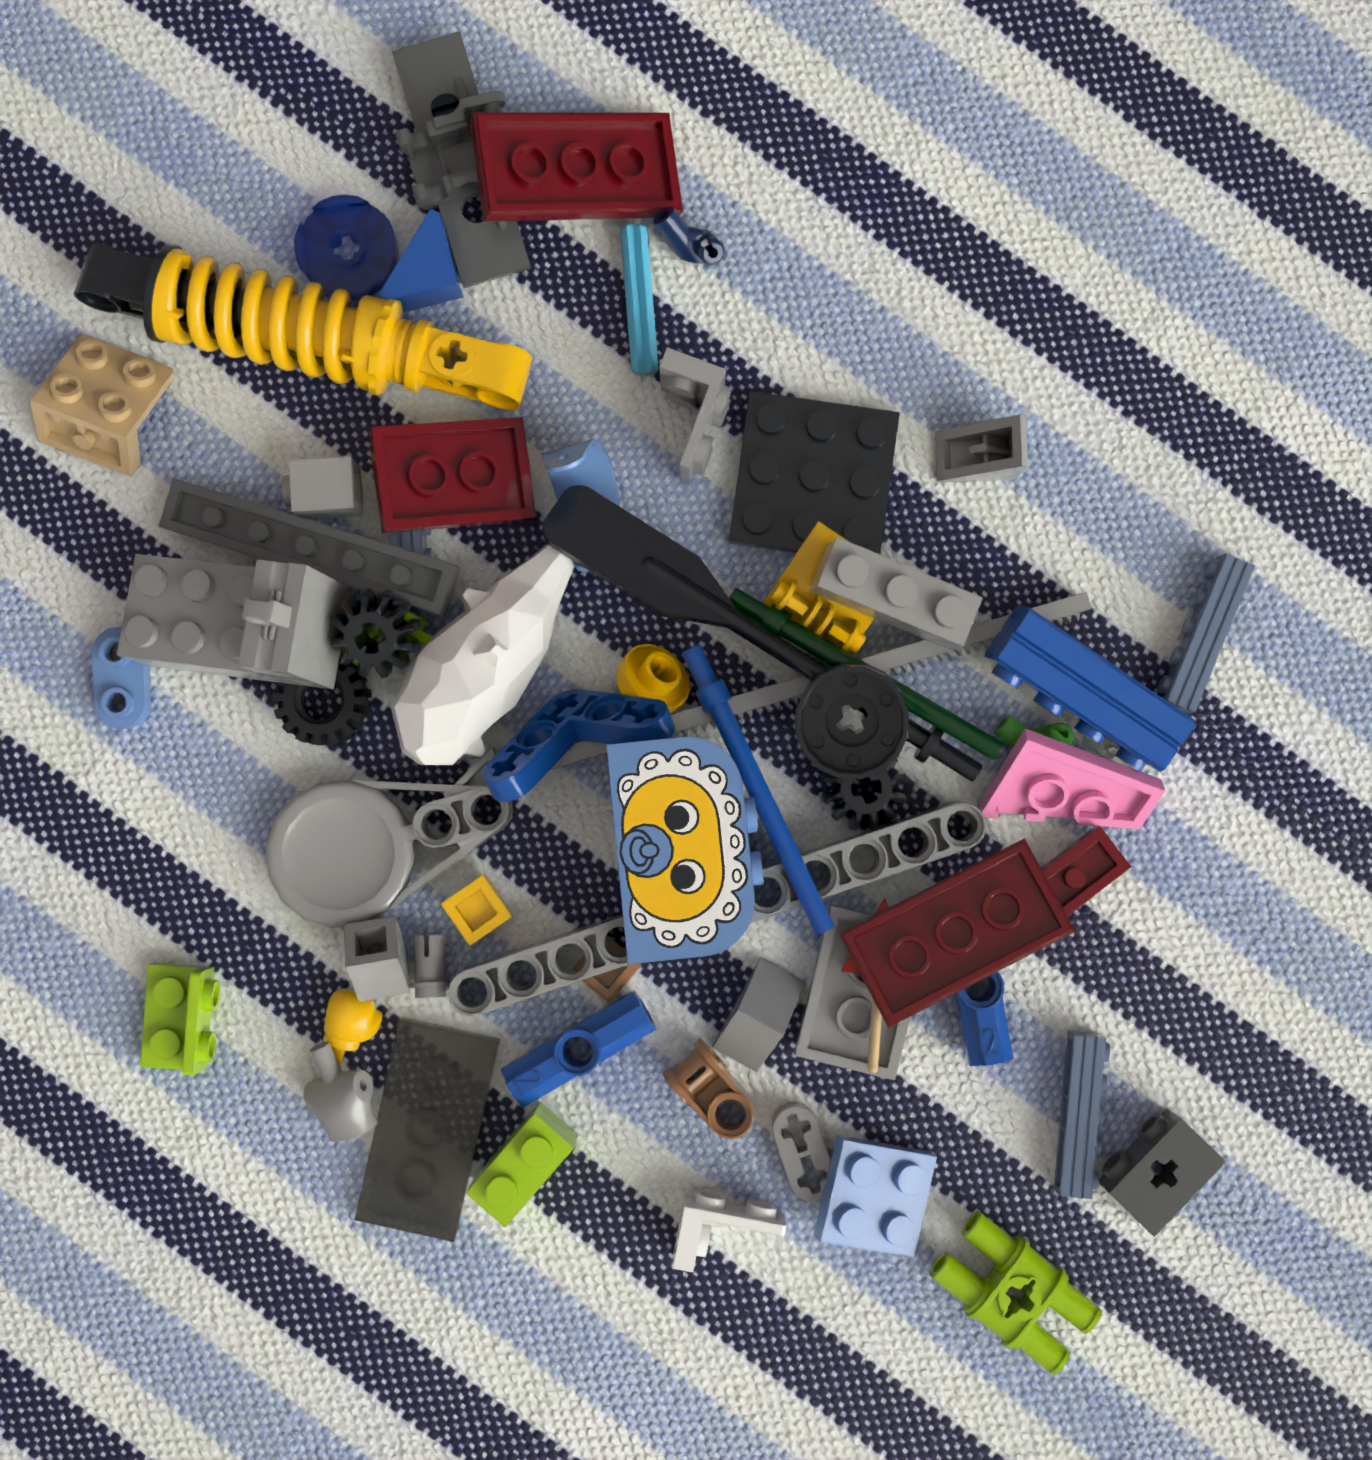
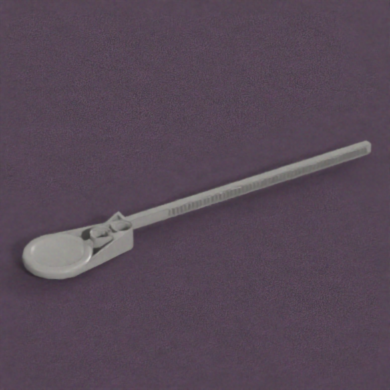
(349, 852)

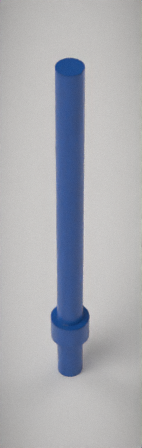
(714, 697)

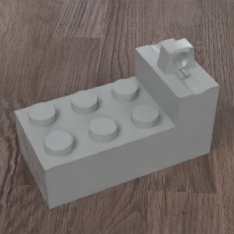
(233, 619)

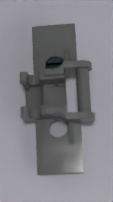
(442, 157)

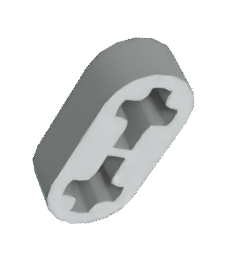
(791, 1154)

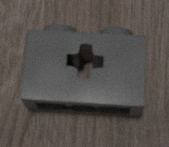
(1186, 1163)

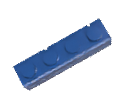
(1088, 688)

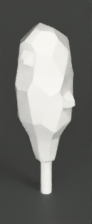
(479, 662)

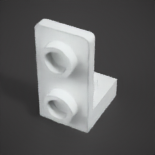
(712, 1207)

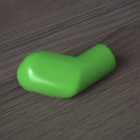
(1010, 730)

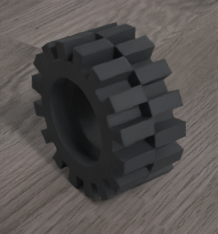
(331, 730)

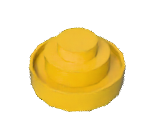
(653, 674)

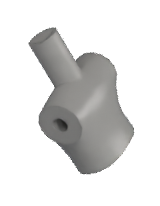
(340, 1097)

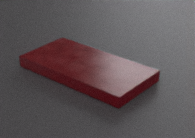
(574, 165)
(956, 932)

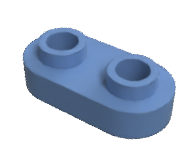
(116, 678)

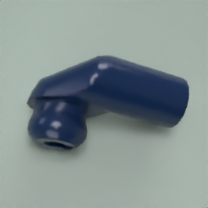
(689, 242)

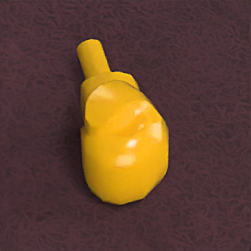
(349, 1022)

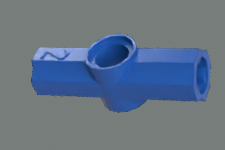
(985, 1025)
(551, 1066)

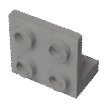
(693, 383)

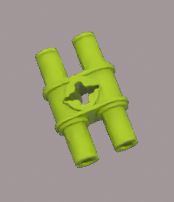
(1010, 1317)

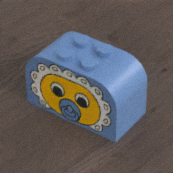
(682, 848)

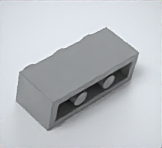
(895, 594)

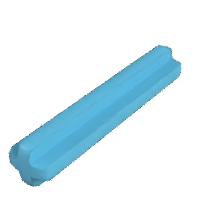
(639, 299)

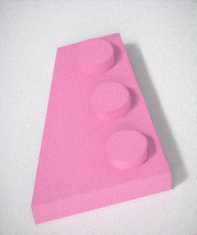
(1066, 782)

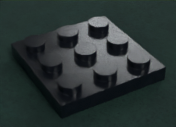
(809, 466)

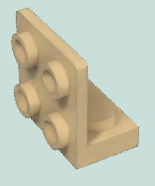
(98, 403)

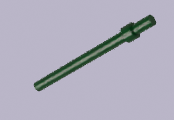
(782, 625)

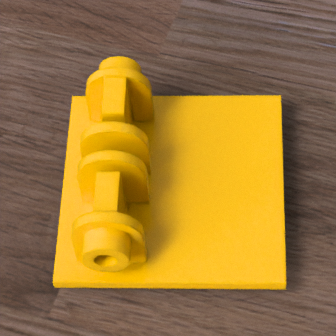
(822, 616)

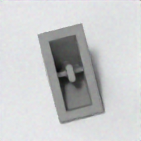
(982, 451)
(759, 1015)

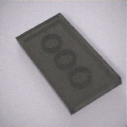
(427, 1129)

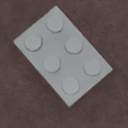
(840, 1008)

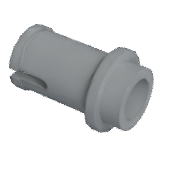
(429, 966)

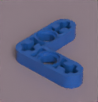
(563, 722)

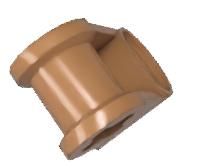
(709, 1089)

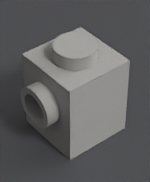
(323, 488)
(376, 958)

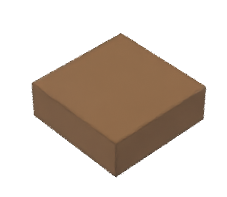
(611, 982)

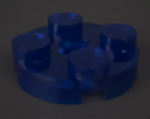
(324, 230)

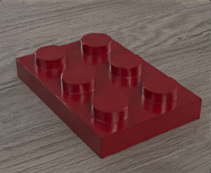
(451, 474)

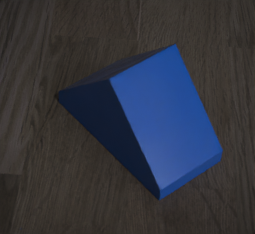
(426, 269)

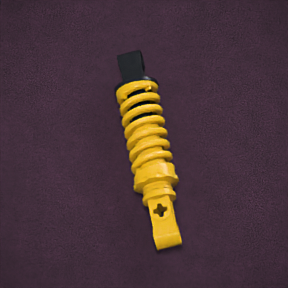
(297, 329)

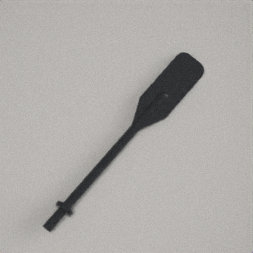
(682, 588)

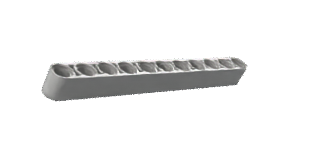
(841, 877)

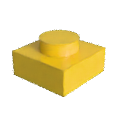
(477, 909)

